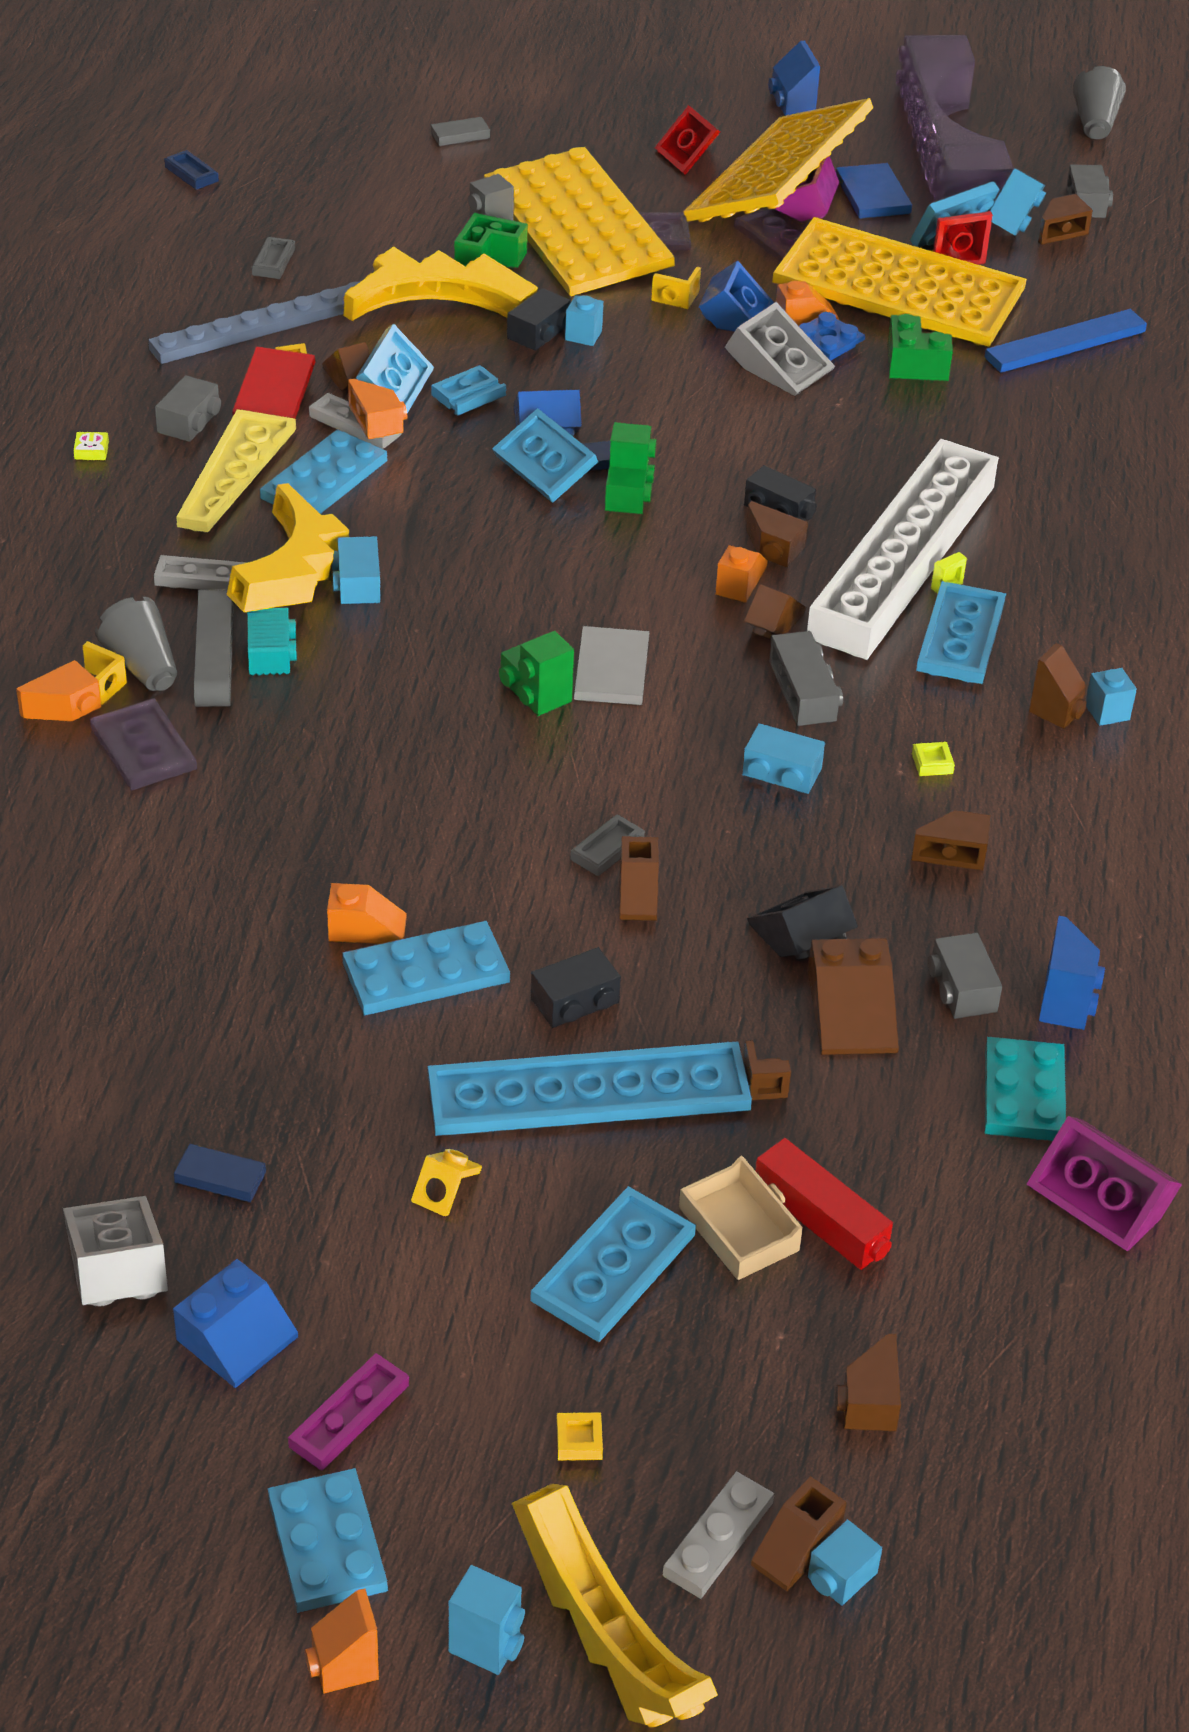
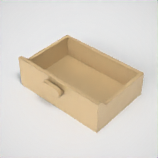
(741, 1218)

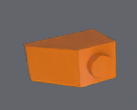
(802, 301)
(376, 409)
(739, 573)
(60, 694)
(363, 915)
(345, 1645)

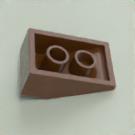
(853, 996)

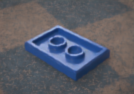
(873, 190)

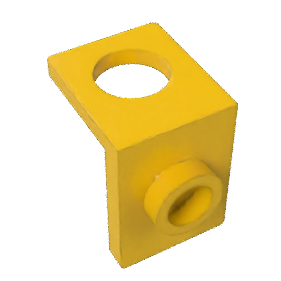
(675, 290)
(105, 666)
(449, 1168)

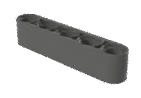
(213, 649)

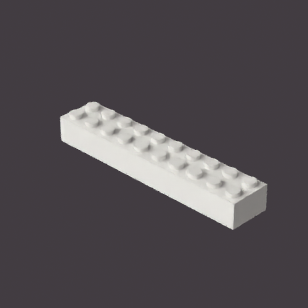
(902, 549)

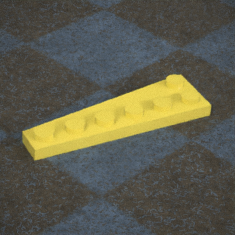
(237, 459)

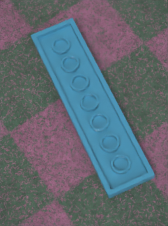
(588, 1088)

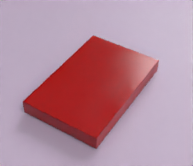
(275, 382)

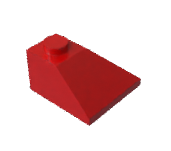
(687, 140)
(964, 236)

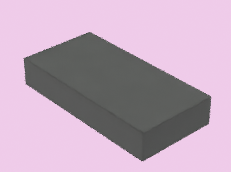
(460, 131)
(273, 257)
(604, 845)

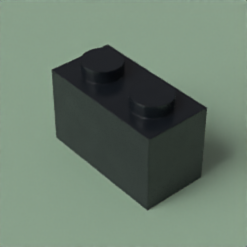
(537, 319)
(575, 987)

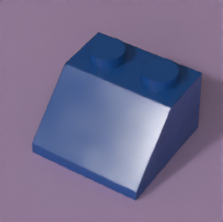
(796, 80)
(733, 298)
(559, 405)
(1071, 978)
(233, 1323)

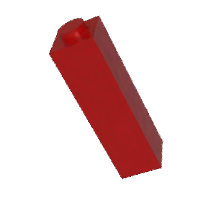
(826, 1204)

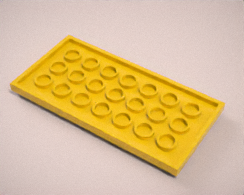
(778, 161)
(582, 222)
(900, 280)

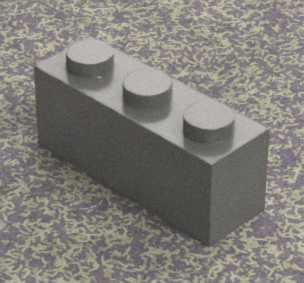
(805, 678)

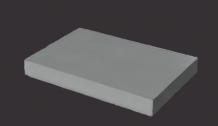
(612, 665)

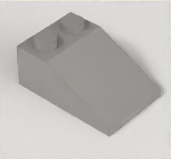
(778, 351)
(116, 1250)

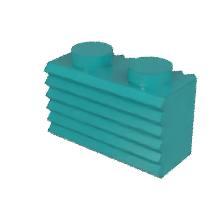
(270, 641)

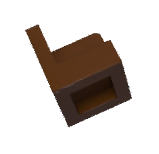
(766, 1076)

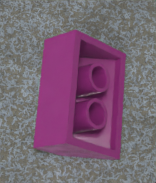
(813, 195)
(1103, 1183)

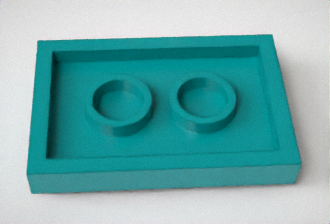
(1024, 1088)

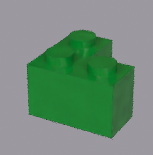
(493, 236)
(917, 353)
(629, 469)
(540, 672)

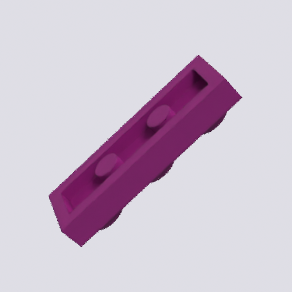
(348, 1411)

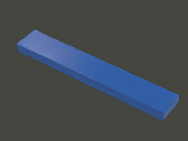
(1065, 340)

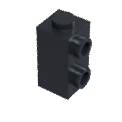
(780, 493)

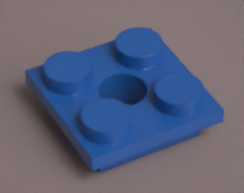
(832, 335)

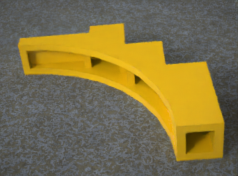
(437, 277)
(294, 569)
(644, 1671)

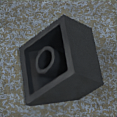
(804, 918)

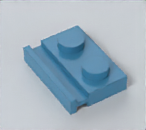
(468, 390)

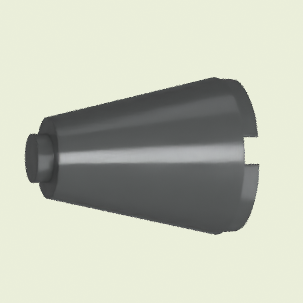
(1098, 99)
(138, 634)

